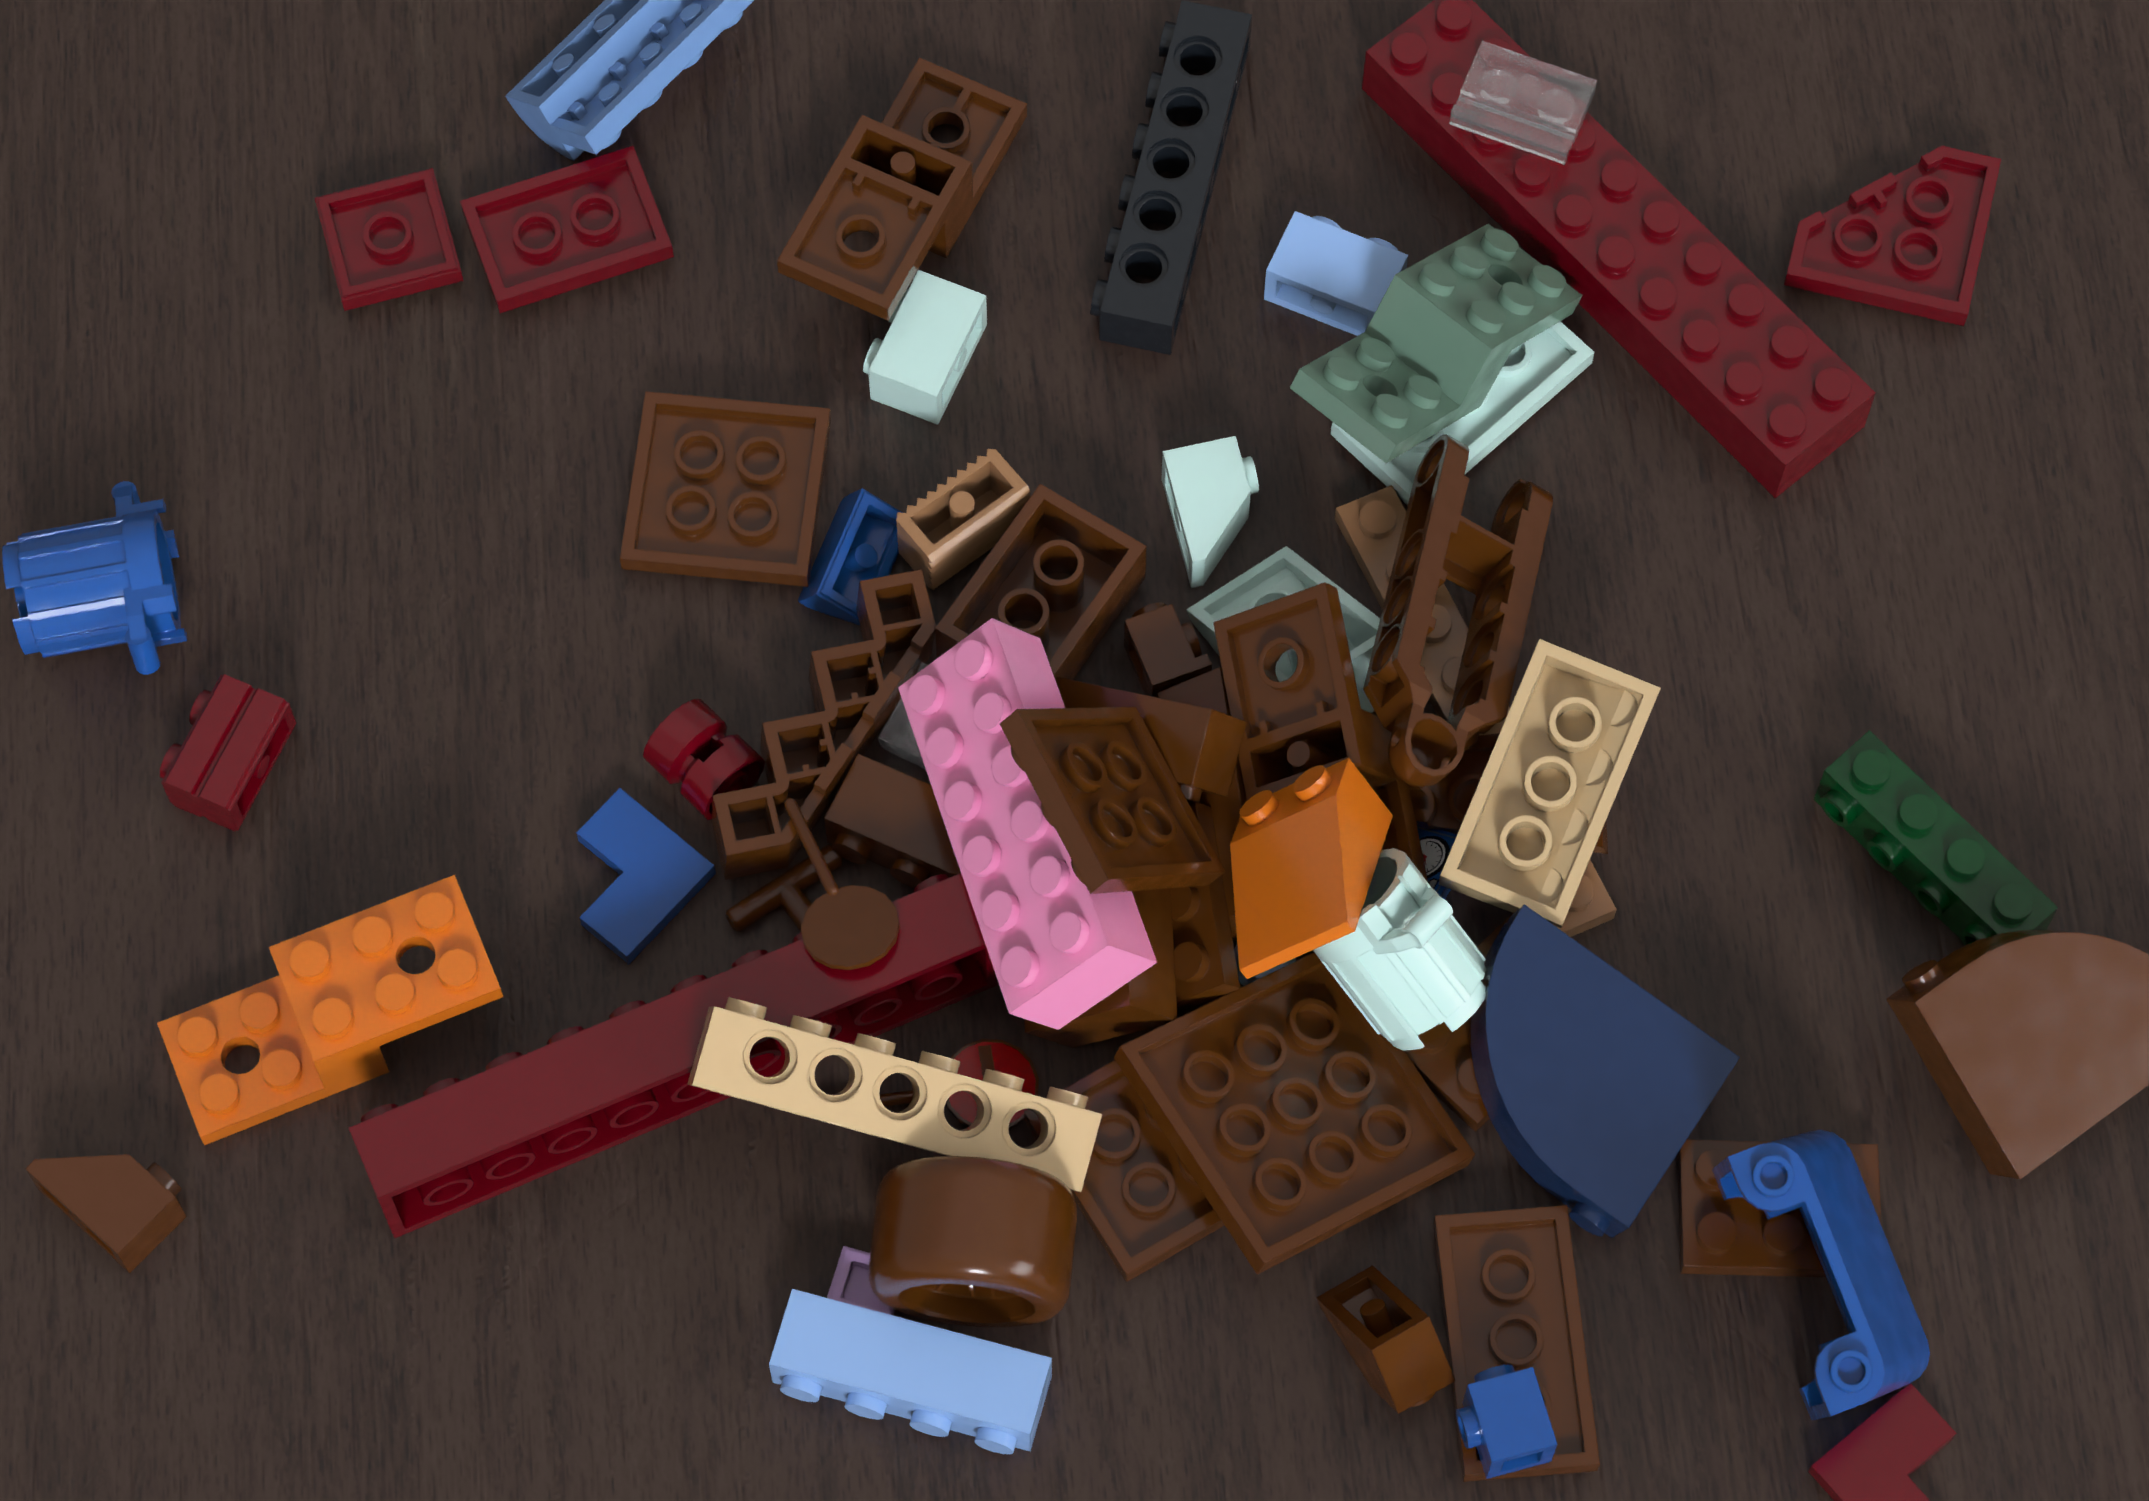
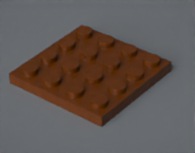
(1292, 1111)

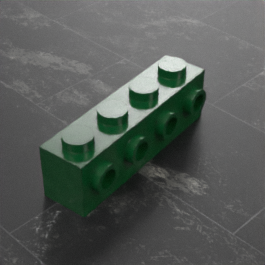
(1928, 845)

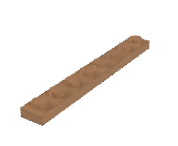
(1373, 534)

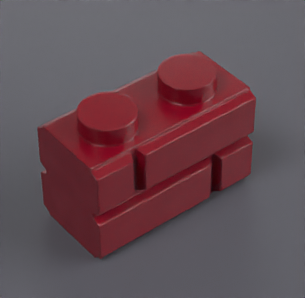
(227, 751)

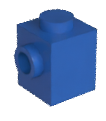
(1506, 1421)

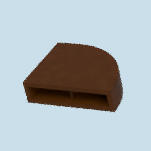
(2030, 1038)

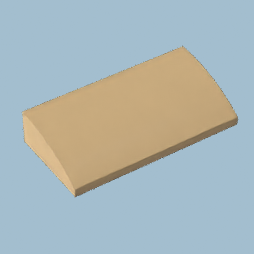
(1549, 784)

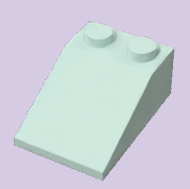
(1276, 578)

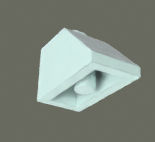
(1208, 500)

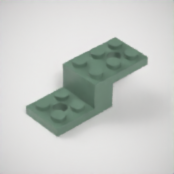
(1436, 342)

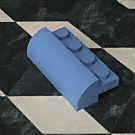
(616, 68)

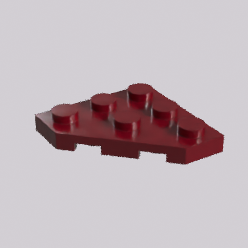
(1903, 238)

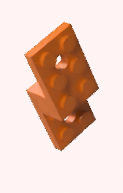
(329, 1009)

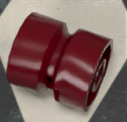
(694, 750)

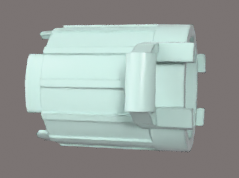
(1407, 957)

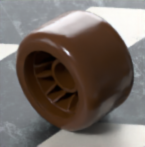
(973, 1241)

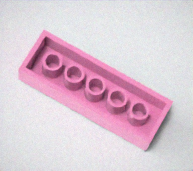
(1042, 928)

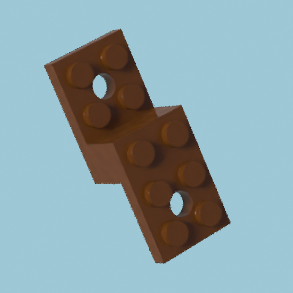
(902, 188)
(1313, 713)

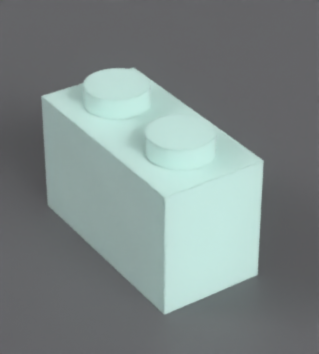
(926, 347)

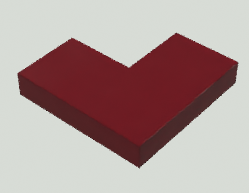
(1884, 1452)

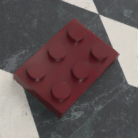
(566, 229)

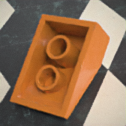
(1304, 864)

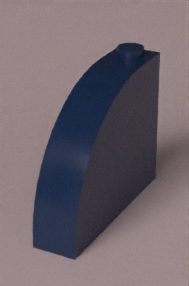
(1587, 1072)

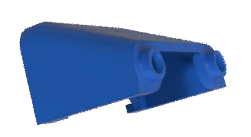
(1885, 1335)

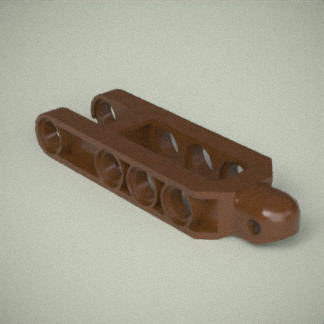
(1493, 566)

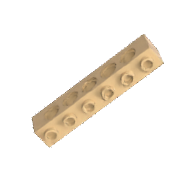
(725, 1068)

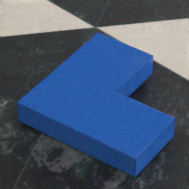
(655, 872)

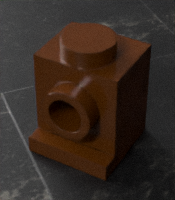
(1162, 648)

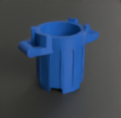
(98, 584)

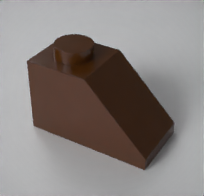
(113, 1201)
(1387, 1339)

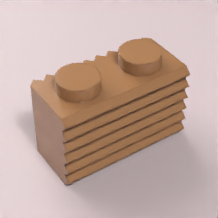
(961, 518)

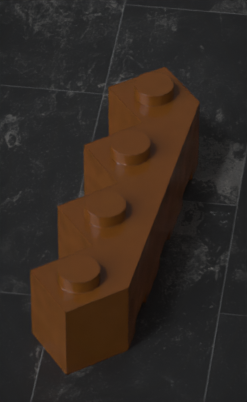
(813, 752)

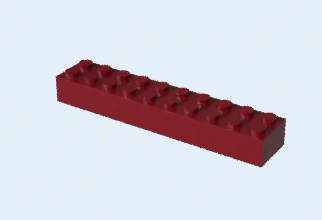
(1635, 257)
(634, 1069)

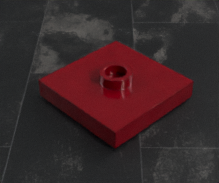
(388, 239)

